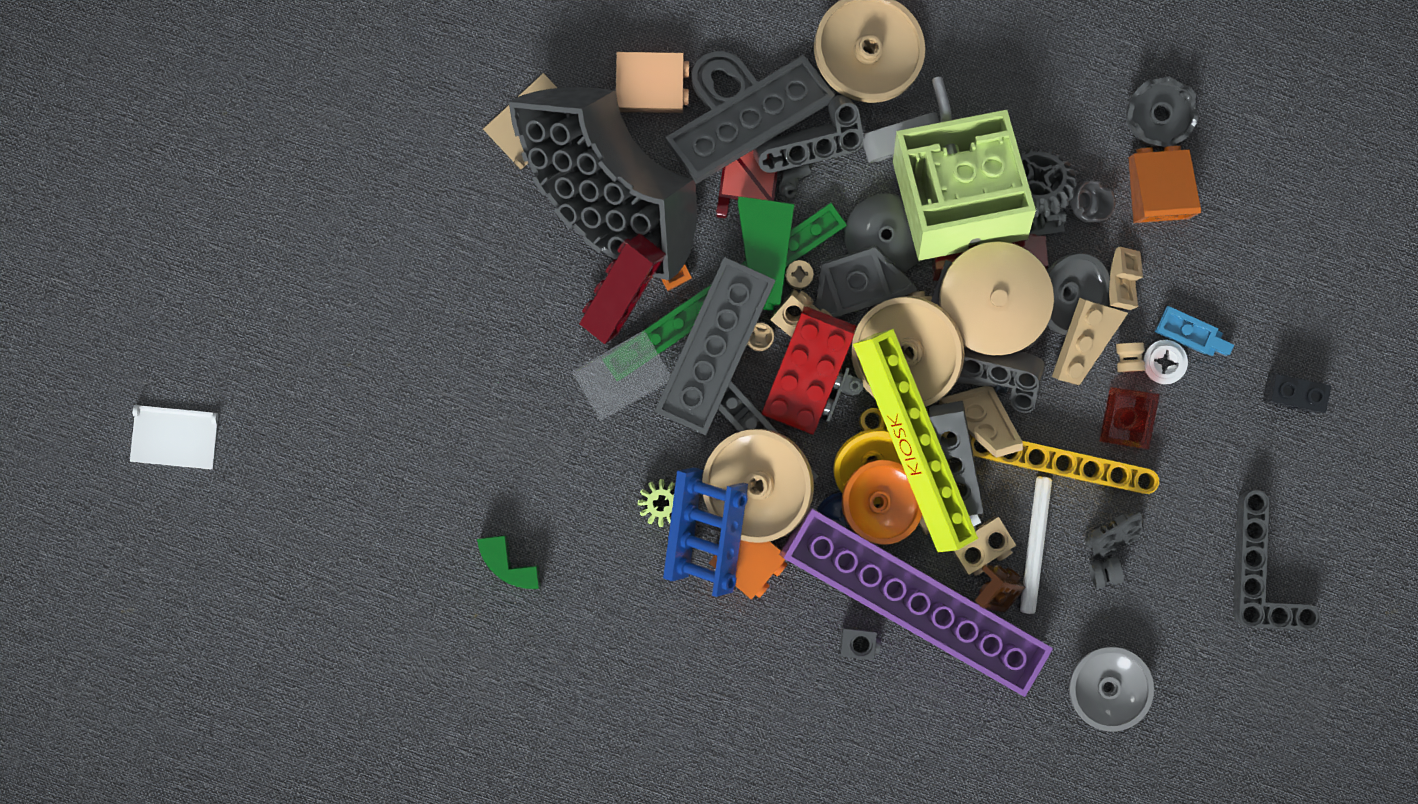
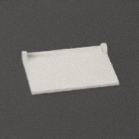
(174, 437)

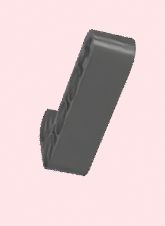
(809, 138)
(1014, 370)

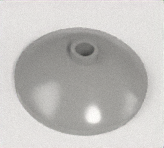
(1130, 692)

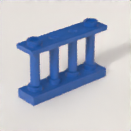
(682, 531)

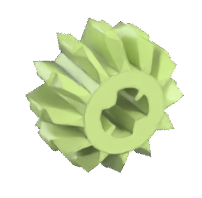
(655, 496)

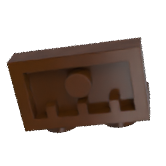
(1001, 590)

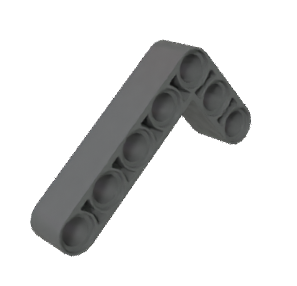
(1258, 572)

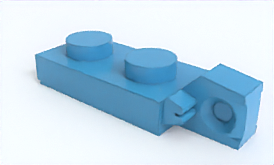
(1192, 332)

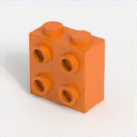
(755, 566)

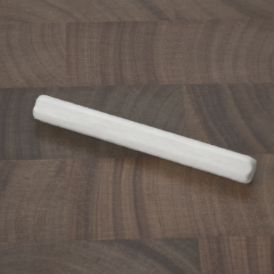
(1035, 545)

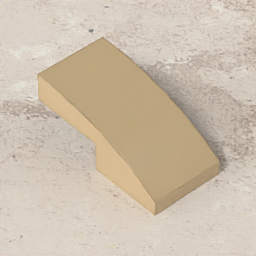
(1124, 272)

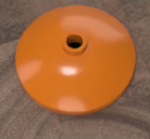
(898, 509)

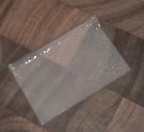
(622, 375)

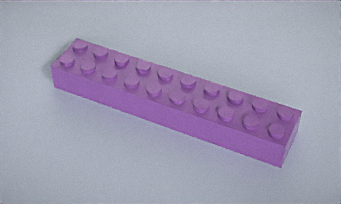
(916, 601)

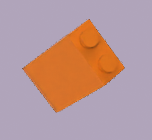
(1163, 185)

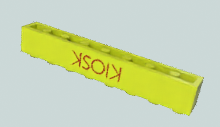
(915, 441)

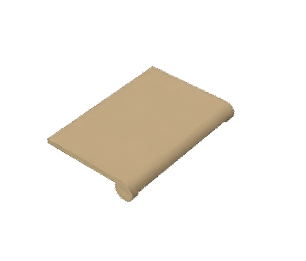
(502, 130)

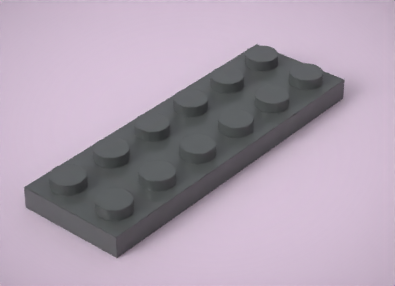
(715, 346)

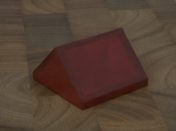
(1129, 418)

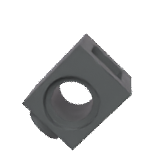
(849, 634)

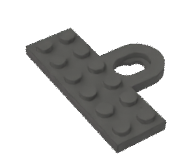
(748, 118)

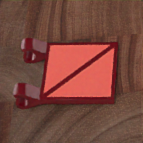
(747, 180)

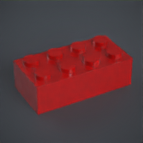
(809, 370)

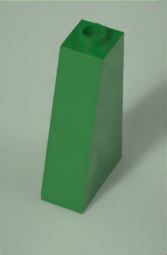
(766, 240)

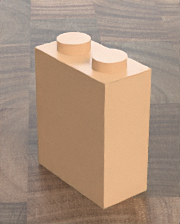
(651, 82)

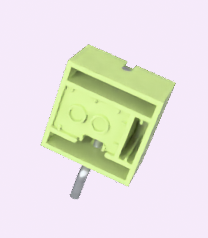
(962, 181)

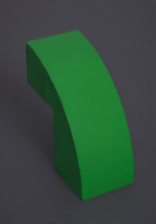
(497, 558)

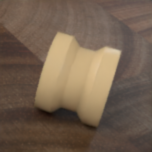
(799, 279)

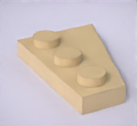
(1086, 339)
(988, 420)

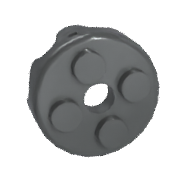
(1176, 99)

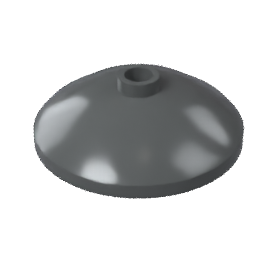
(874, 216)
(1081, 278)

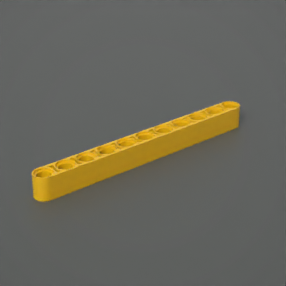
(1048, 463)

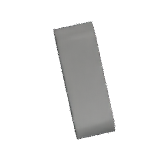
(881, 142)

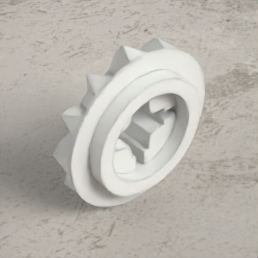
(1175, 354)

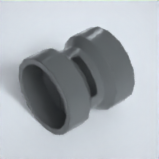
(1106, 572)

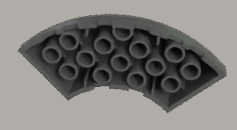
(602, 176)

